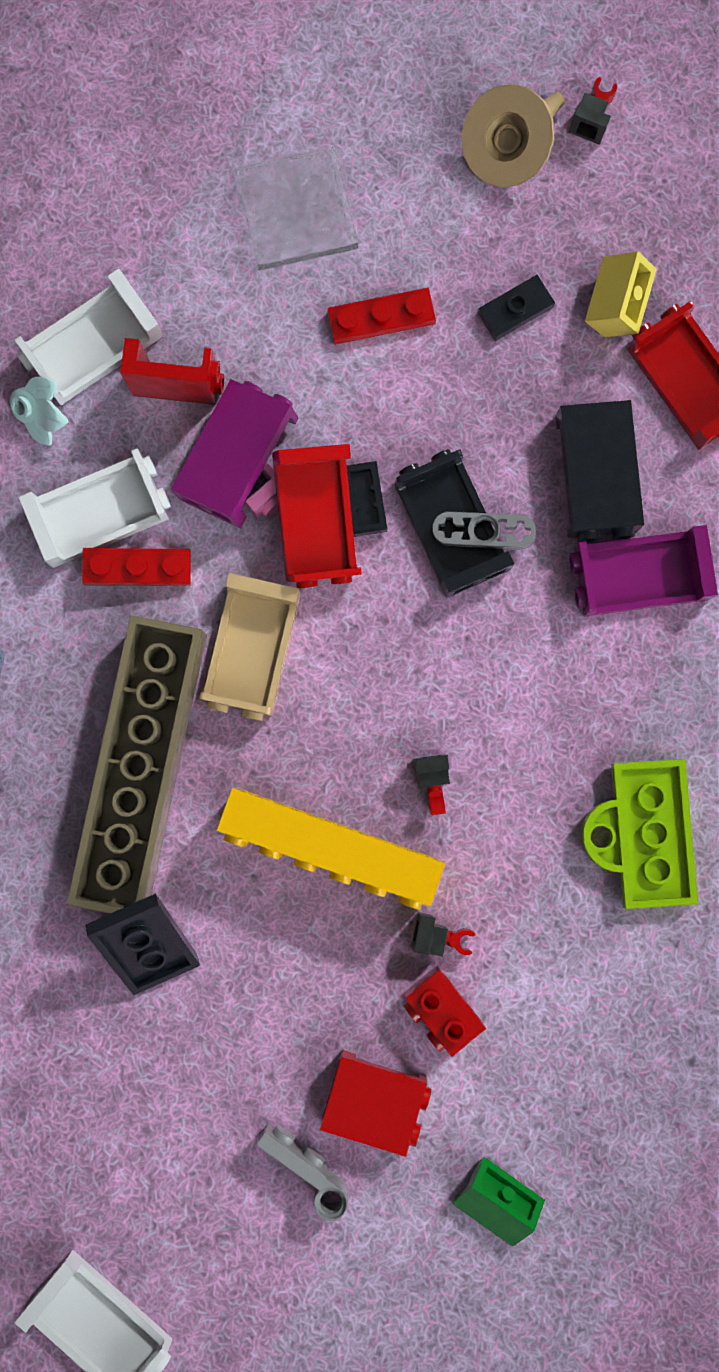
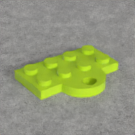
(647, 834)

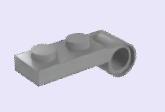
(309, 1166)

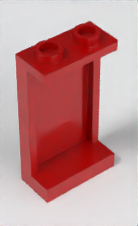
(682, 370)
(315, 514)

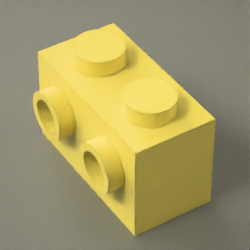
(620, 294)

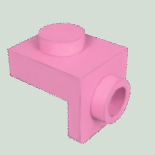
(265, 499)

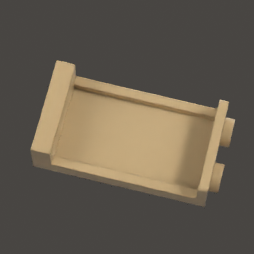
(250, 647)

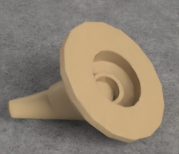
(509, 134)

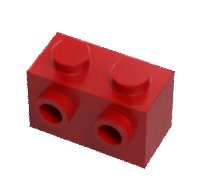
(443, 1011)

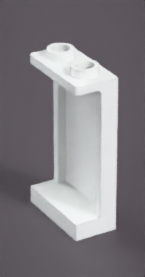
(90, 339)
(96, 509)
(95, 1322)

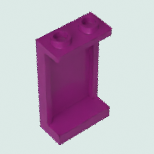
(233, 451)
(644, 572)

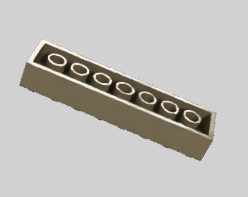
(137, 765)

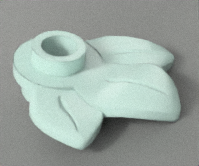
(34, 408)

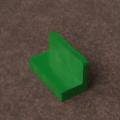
(500, 1203)

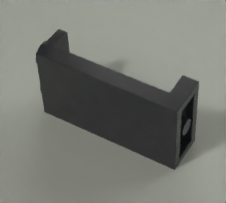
(600, 470)
(442, 488)

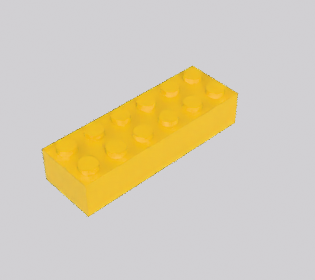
(330, 846)

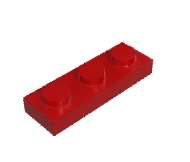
(381, 316)
(136, 567)

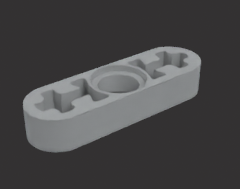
(511, 524)

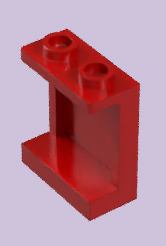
(170, 380)
(375, 1105)

